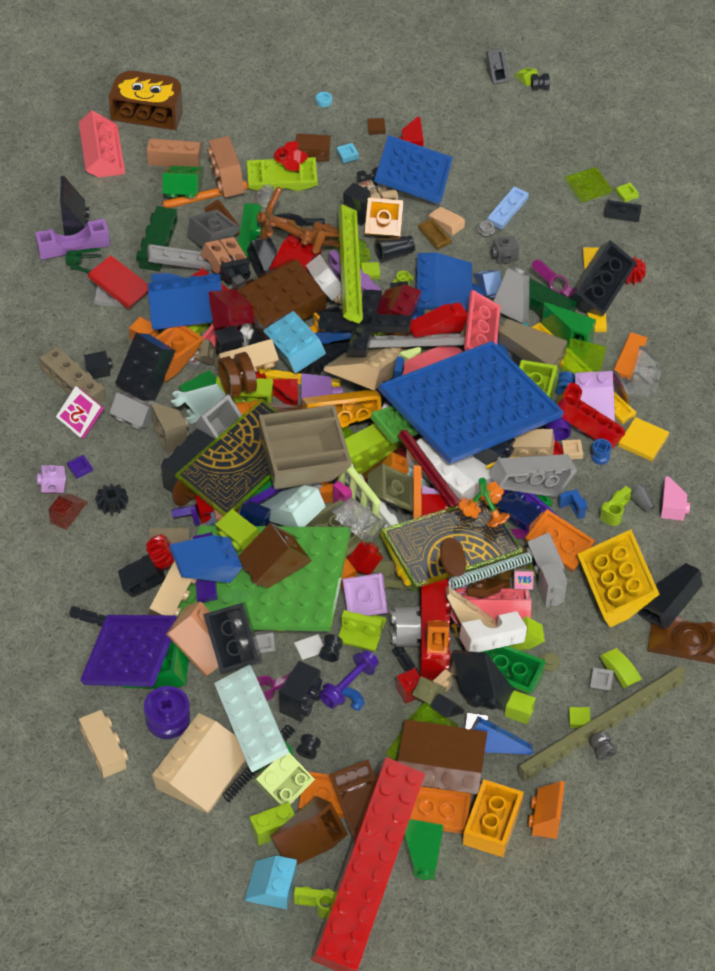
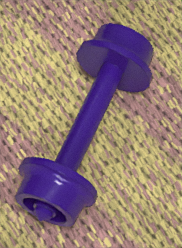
(332, 695)

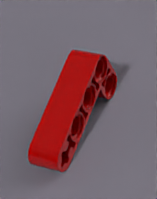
(586, 417)

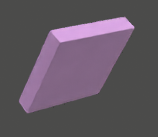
(366, 594)

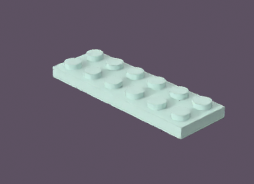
(251, 718)

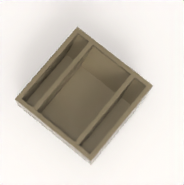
(304, 446)

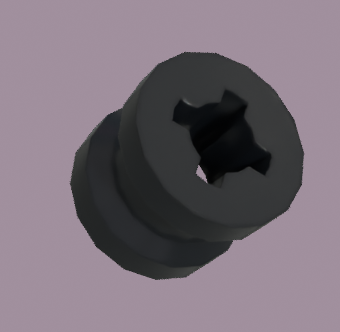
(308, 746)

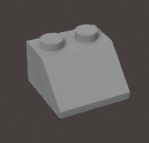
(132, 409)

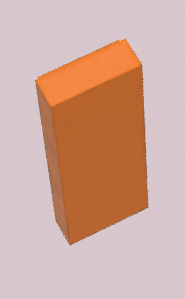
(627, 360)

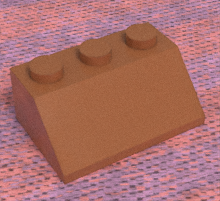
(174, 152)
(193, 639)

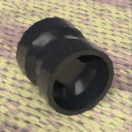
(541, 81)
(331, 648)

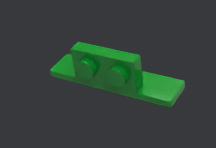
(249, 226)

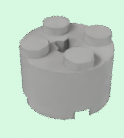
(406, 626)

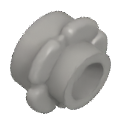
(486, 228)

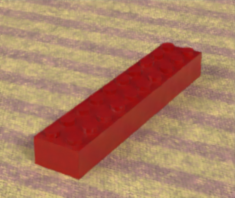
(433, 604)
(368, 867)

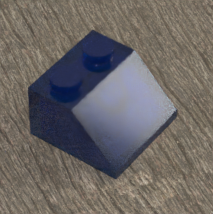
(520, 510)

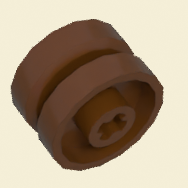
(237, 374)

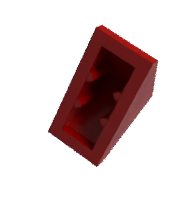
(286, 390)

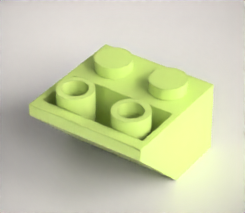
(283, 779)

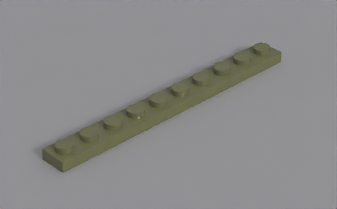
(611, 718)

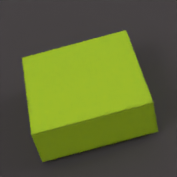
(627, 192)
(371, 269)
(578, 716)

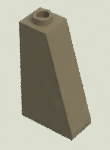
(531, 343)

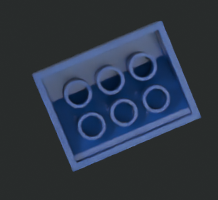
(442, 281)
(182, 300)

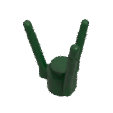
(75, 257)

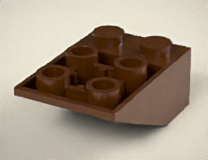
(310, 831)

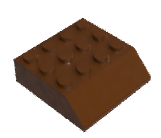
(280, 292)

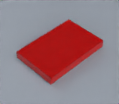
(119, 282)

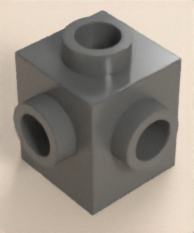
(505, 249)

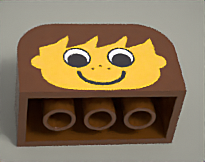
(146, 100)

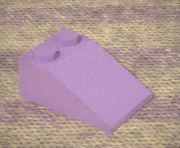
(597, 391)

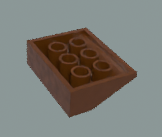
(445, 753)

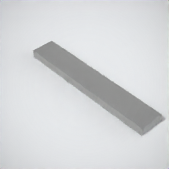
(410, 340)

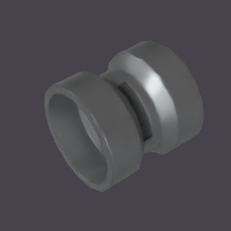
(603, 745)

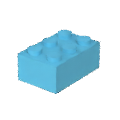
(295, 342)

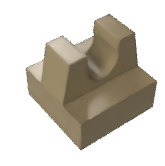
(207, 352)

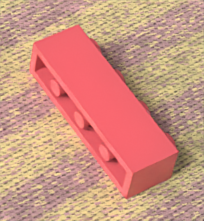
(429, 357)

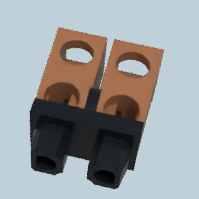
(225, 259)

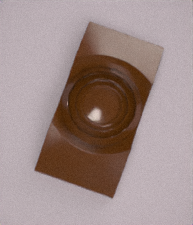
(684, 640)
(353, 789)

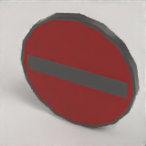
(622, 386)

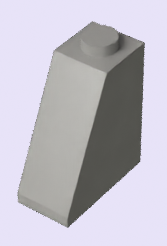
(514, 295)

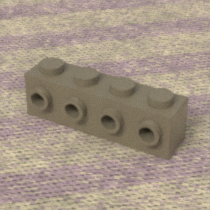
(69, 374)

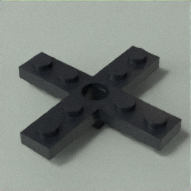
(371, 323)

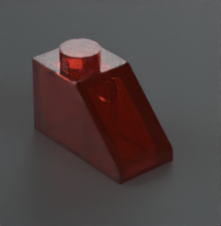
(65, 510)

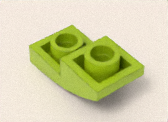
(623, 668)

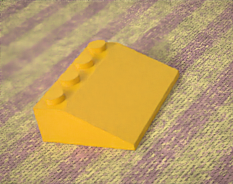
(618, 577)

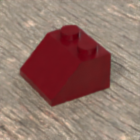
(400, 301)
(230, 309)

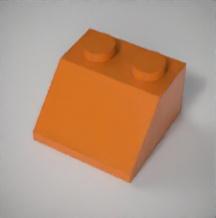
(547, 810)

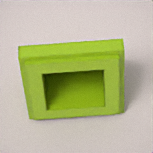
(525, 75)

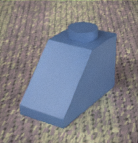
(488, 281)

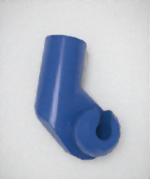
(356, 697)

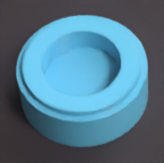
(323, 99)

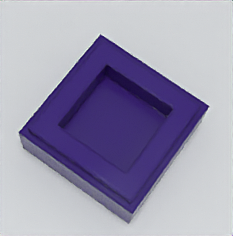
(79, 467)

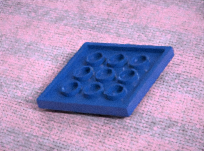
(413, 169)

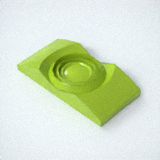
(272, 173)

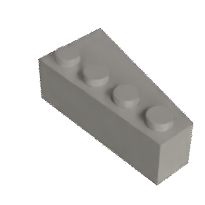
(534, 474)

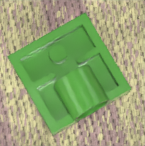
(391, 423)

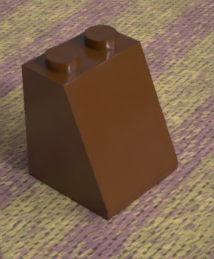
(273, 556)

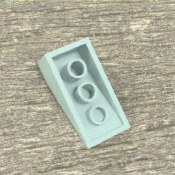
(294, 505)

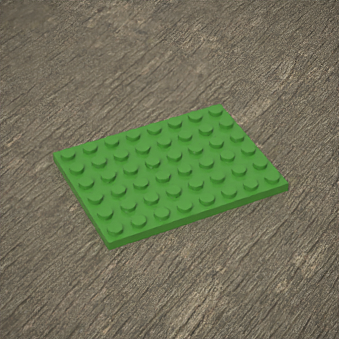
(299, 601)

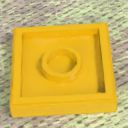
(643, 439)

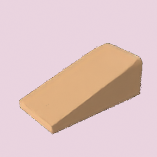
(448, 220)

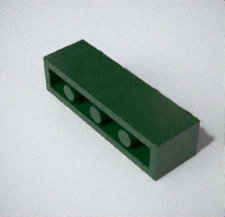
(158, 233)
(540, 294)

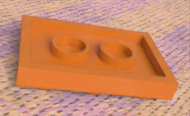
(566, 537)

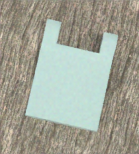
(198, 400)

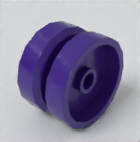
(167, 712)

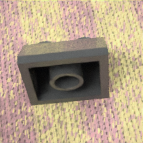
(210, 227)

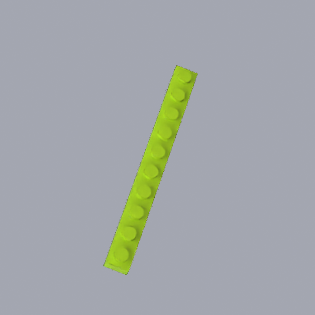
(350, 264)

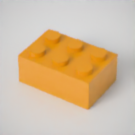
(493, 818)

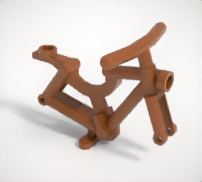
(315, 236)

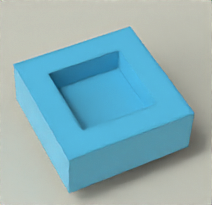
(347, 153)

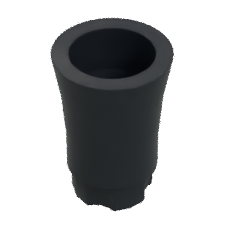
(393, 247)

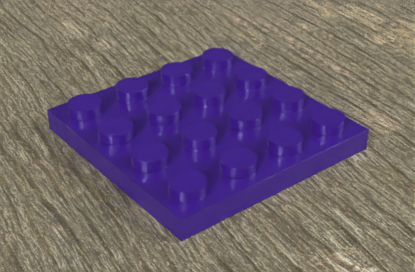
(129, 650)

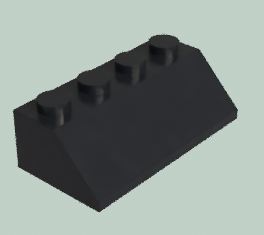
(602, 279)

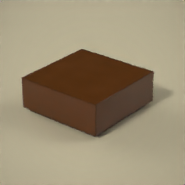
(376, 126)

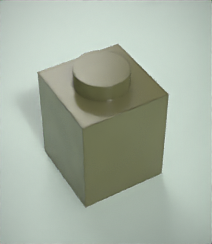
(428, 690)

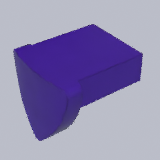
(186, 510)

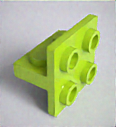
(361, 630)

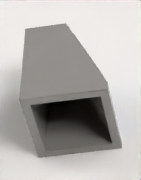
(218, 417)

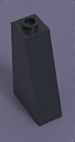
(674, 594)

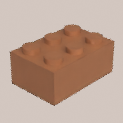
(225, 166)

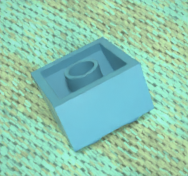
(272, 881)

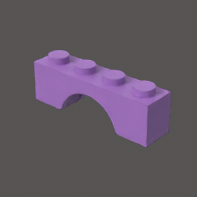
(92, 236)

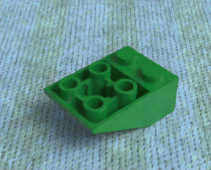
(568, 324)

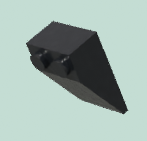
(72, 208)
(481, 680)

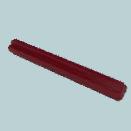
(428, 468)

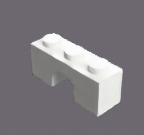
(478, 637)

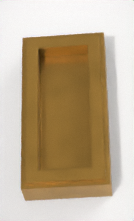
(434, 234)

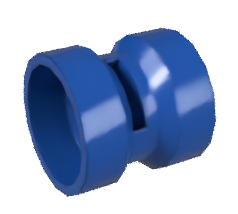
(564, 379)
(601, 451)

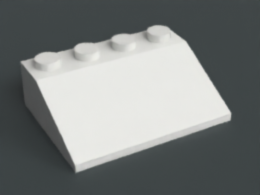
(460, 475)

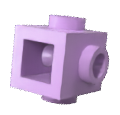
(51, 479)

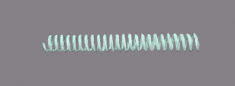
(491, 567)

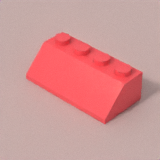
(101, 146)
(481, 321)
(501, 603)

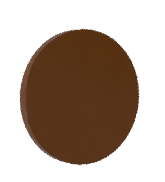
(182, 494)
(453, 557)

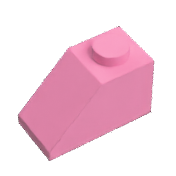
(674, 501)

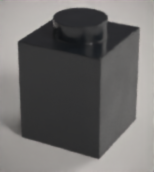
(98, 364)

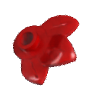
(292, 158)

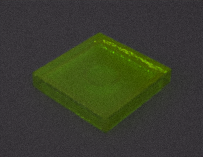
(589, 184)
(584, 357)

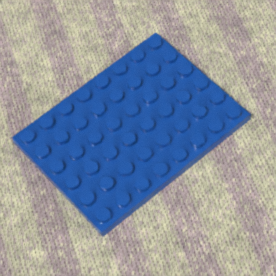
(470, 401)

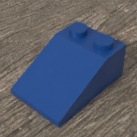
(207, 558)

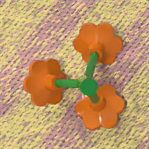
(489, 493)

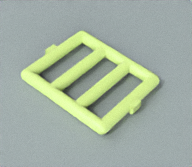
(366, 491)

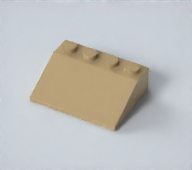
(369, 369)
(200, 764)

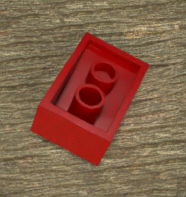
(294, 249)

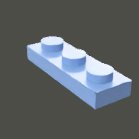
(508, 207)

